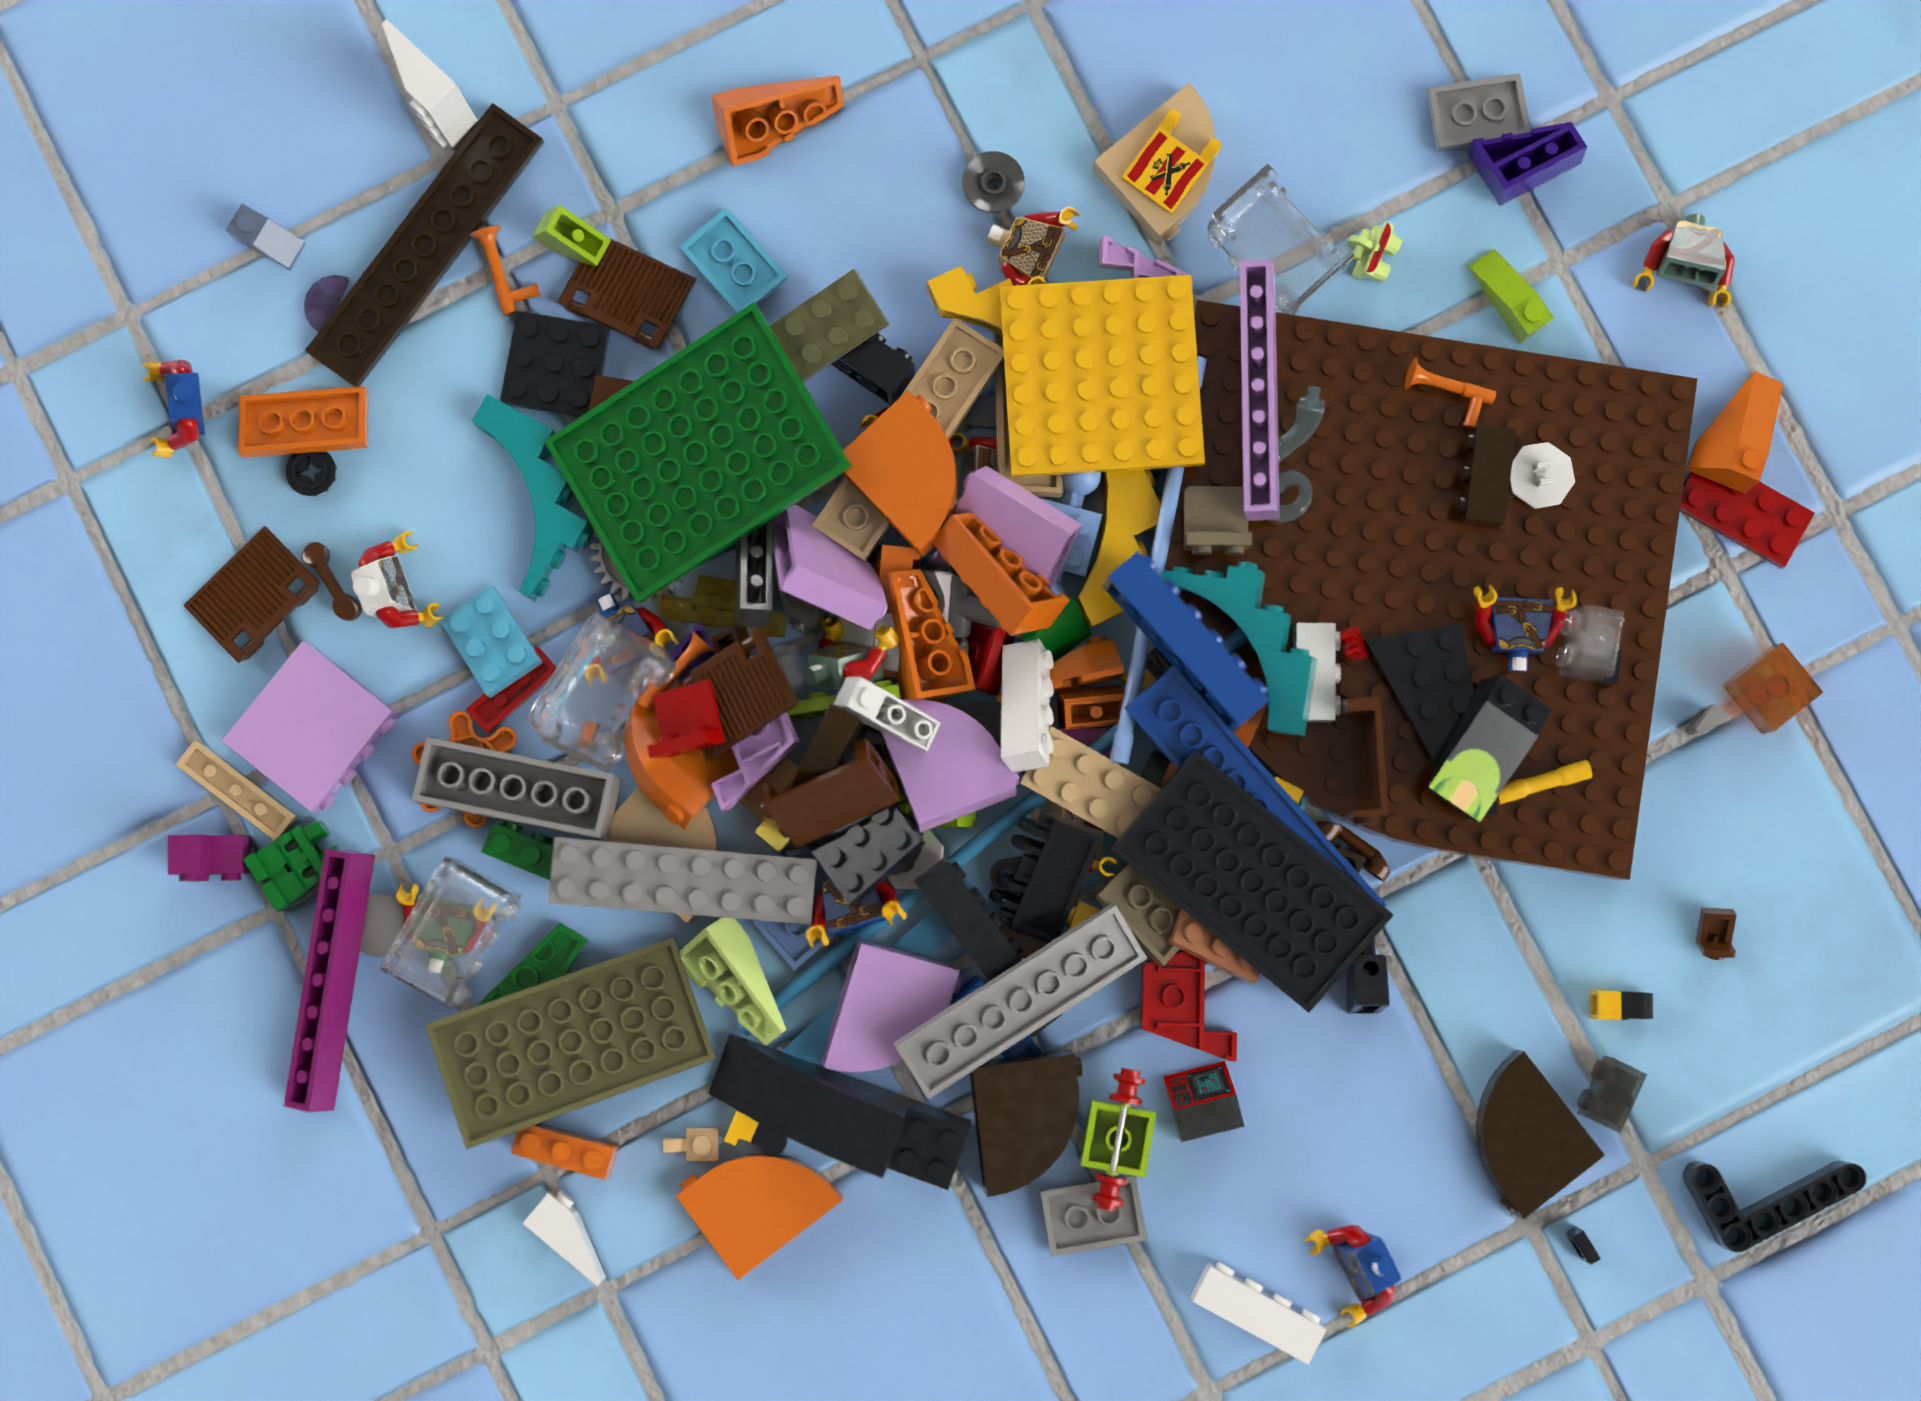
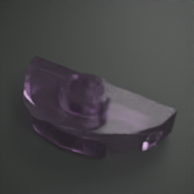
(324, 299)

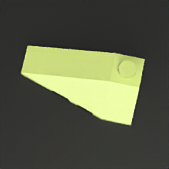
(728, 966)

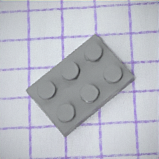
(1477, 110)
(1079, 1226)

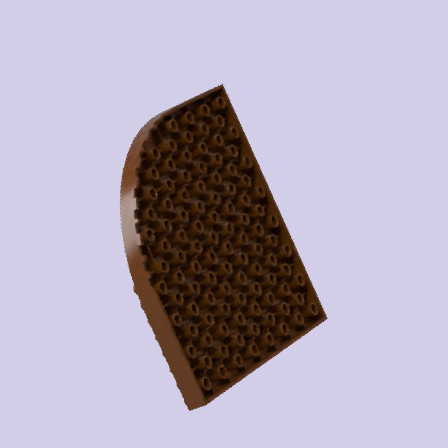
(1394, 560)

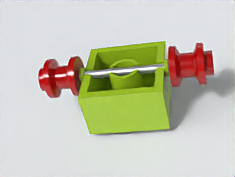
(1117, 1138)

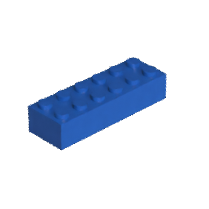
(1185, 640)

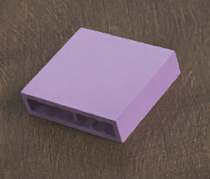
(1021, 521)
(311, 728)

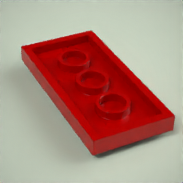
(1756, 520)

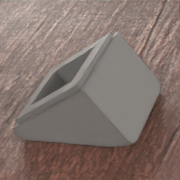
(1707, 718)

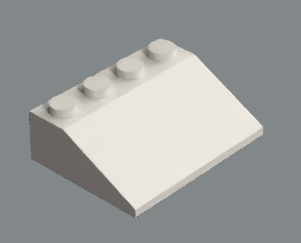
(432, 92)

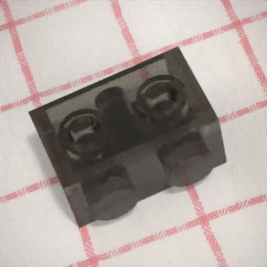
(1610, 1093)

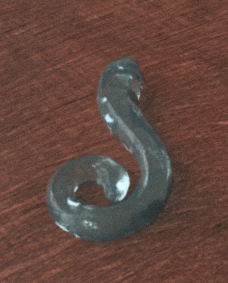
(1307, 421)

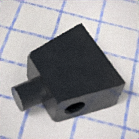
(1365, 992)

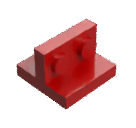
(985, 656)

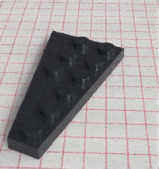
(1429, 682)

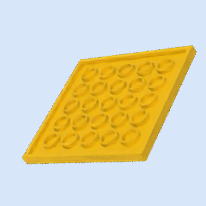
(1101, 376)

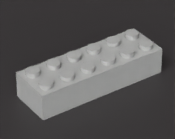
(517, 789)

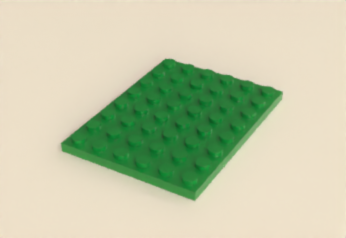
(697, 453)

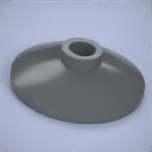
(993, 167)

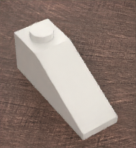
(563, 1230)

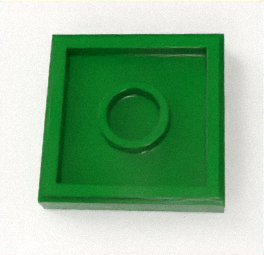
(1064, 633)

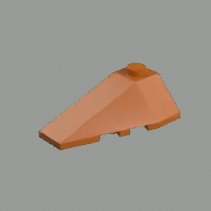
(765, 115)
(1740, 436)
(930, 657)
(1086, 666)

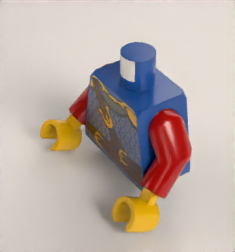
(183, 404)
(637, 620)
(1520, 624)
(836, 917)
(1365, 1265)

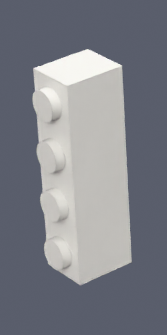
(1026, 705)
(1257, 1312)

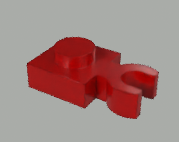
(1353, 643)

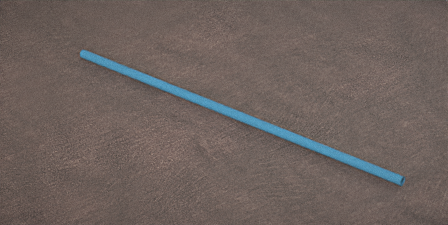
(961, 856)

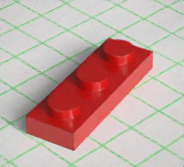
(493, 711)

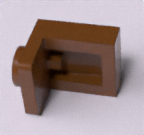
(1716, 933)

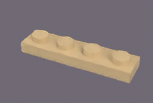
(236, 790)

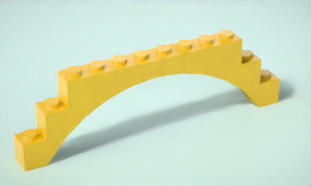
(1128, 498)

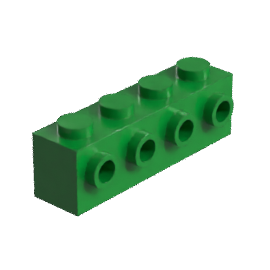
(520, 850)

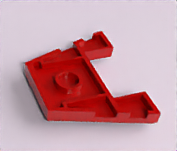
(1174, 1005)

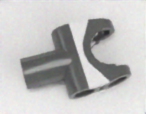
(956, 600)

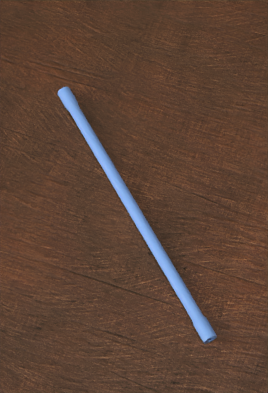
(1124, 735)

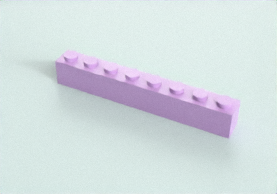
(1259, 390)

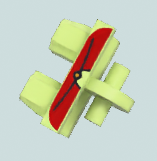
(1369, 250)

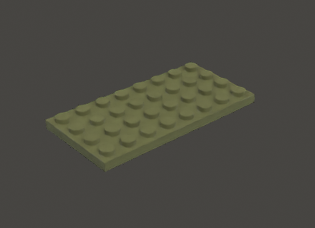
(569, 1042)

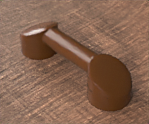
(343, 605)
(1376, 863)

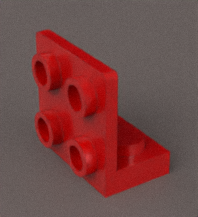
(686, 720)

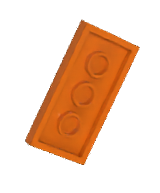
(303, 421)

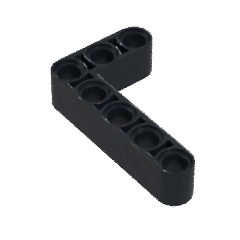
(1772, 1205)

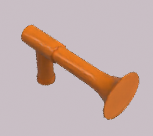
(506, 298)
(1477, 394)
(695, 648)

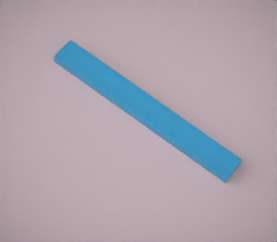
(920, 939)

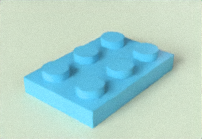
(733, 261)
(491, 641)

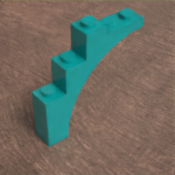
(548, 489)
(1287, 674)

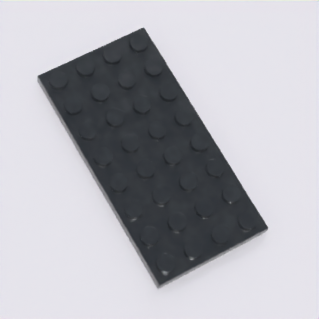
(1251, 881)

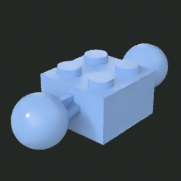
(1081, 552)

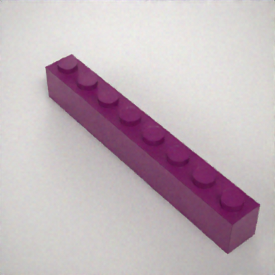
(329, 980)

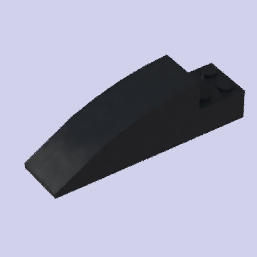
(840, 1113)

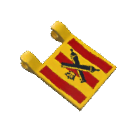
(1168, 168)

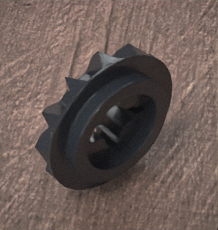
(302, 483)

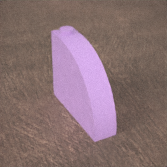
(824, 571)
(956, 773)
(882, 1001)

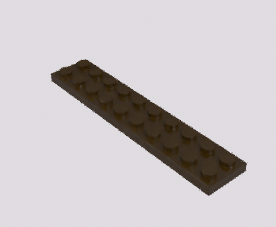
(424, 246)

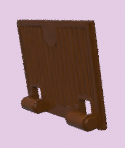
(627, 292)
(251, 594)
(745, 689)

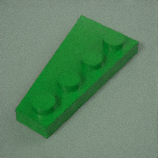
(547, 961)

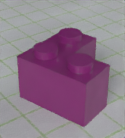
(205, 855)

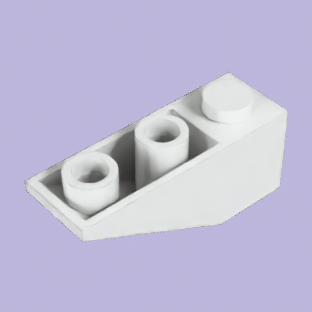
(886, 712)

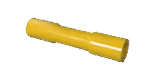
(1560, 777)

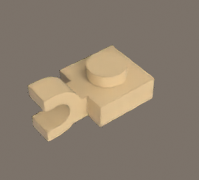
(699, 1144)

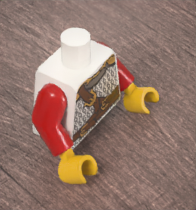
(385, 589)

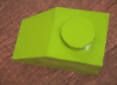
(571, 236)

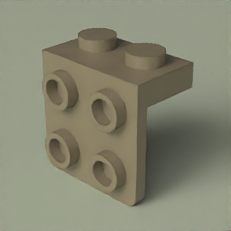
(1215, 520)

